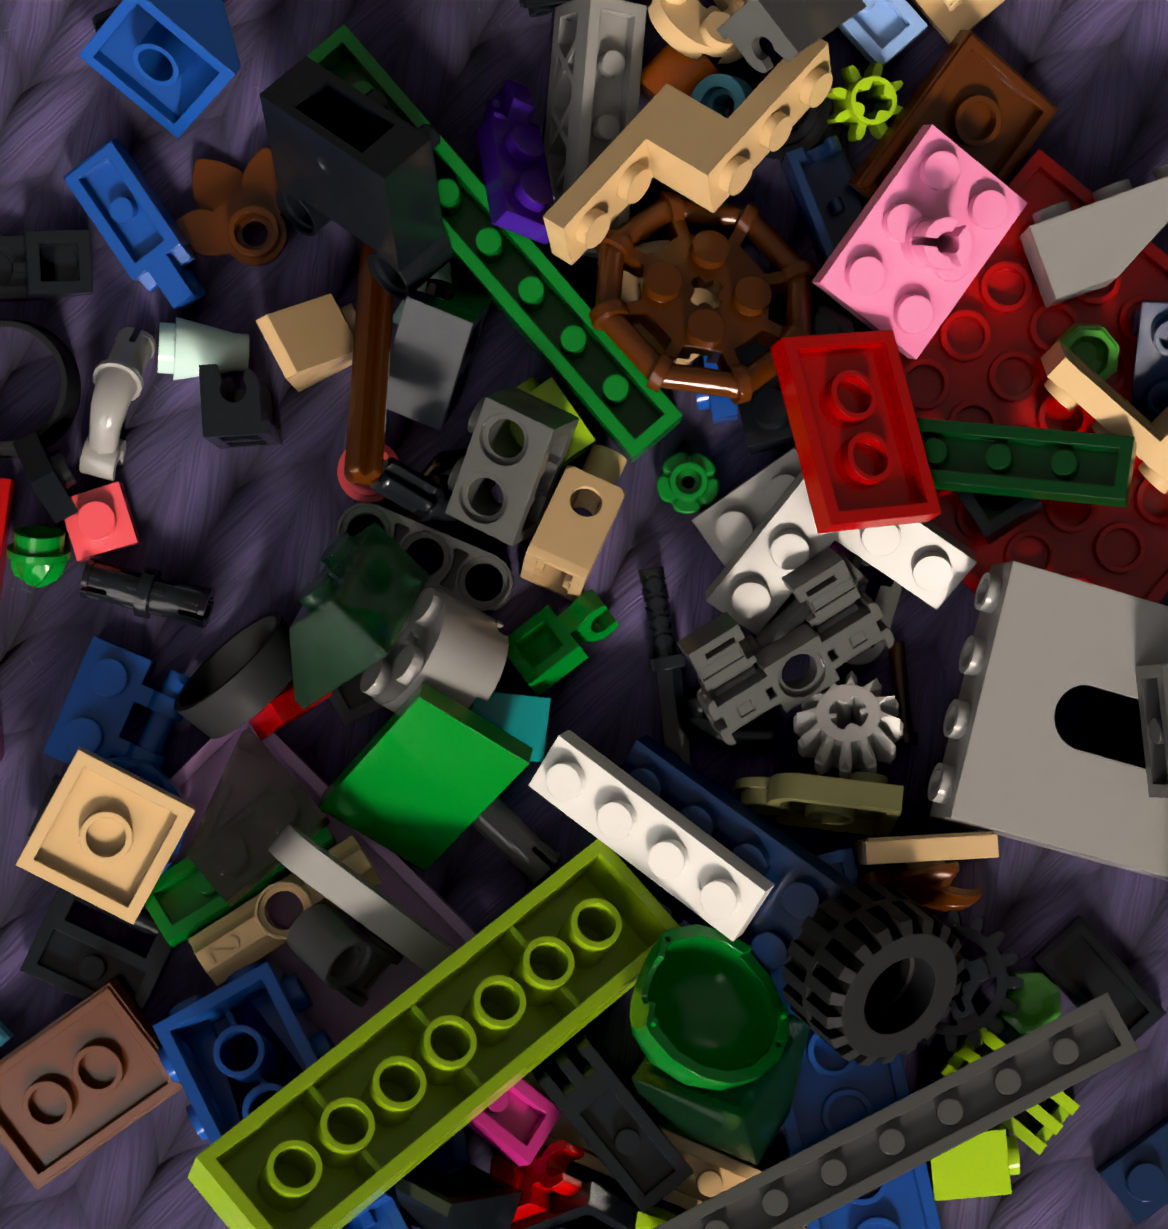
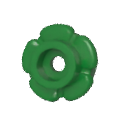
(705, 484)

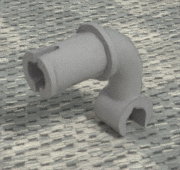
(116, 383)

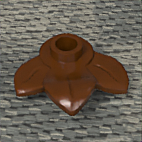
(232, 204)
(927, 886)

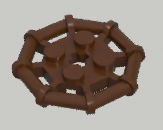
(708, 263)

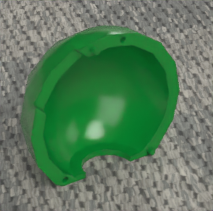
(707, 1010)

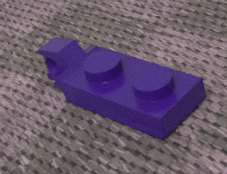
(515, 164)

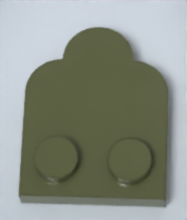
(825, 804)

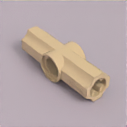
(249, 933)

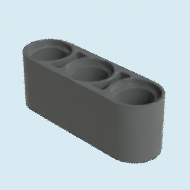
(458, 560)

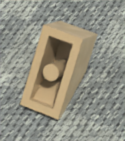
(310, 339)

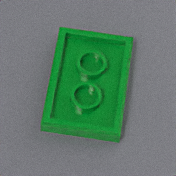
(425, 777)

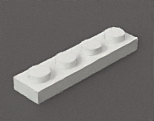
(651, 835)

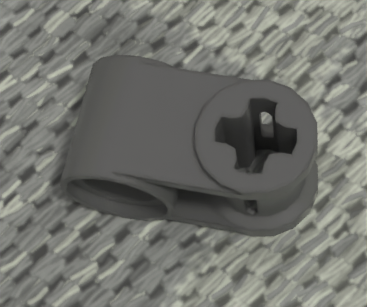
(341, 951)

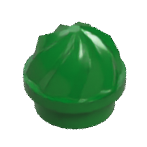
(38, 554)

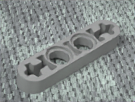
(360, 899)

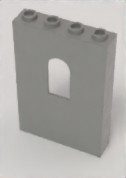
(1003, 751)

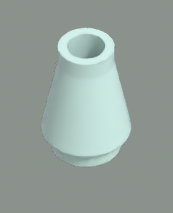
(191, 344)

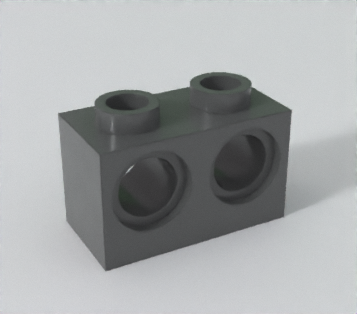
(523, 473)

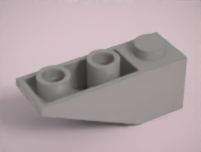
(1094, 244)

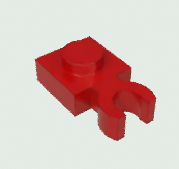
(540, 1178)

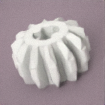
(849, 727)

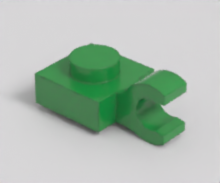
(549, 645)

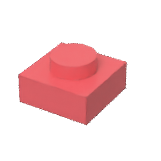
(102, 522)

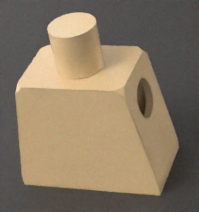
(569, 543)

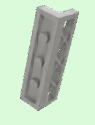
(604, 81)

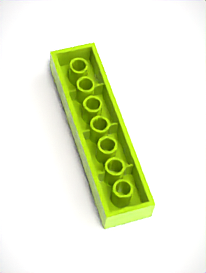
(436, 1053)

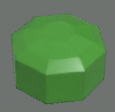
(1093, 347)
(1037, 1000)

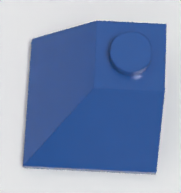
(166, 56)

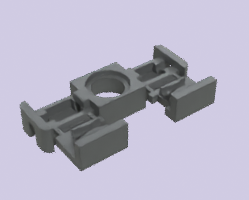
(748, 692)

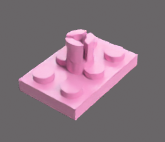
(920, 241)

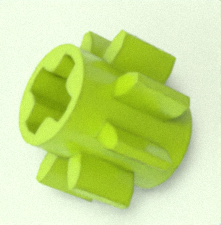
(878, 91)

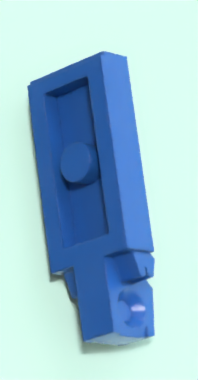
(135, 223)

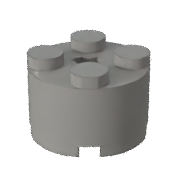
(443, 646)

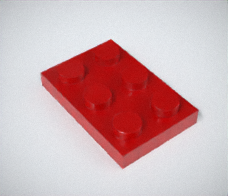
(855, 430)

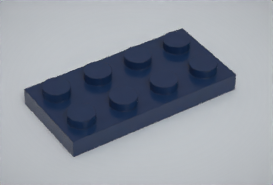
(798, 875)

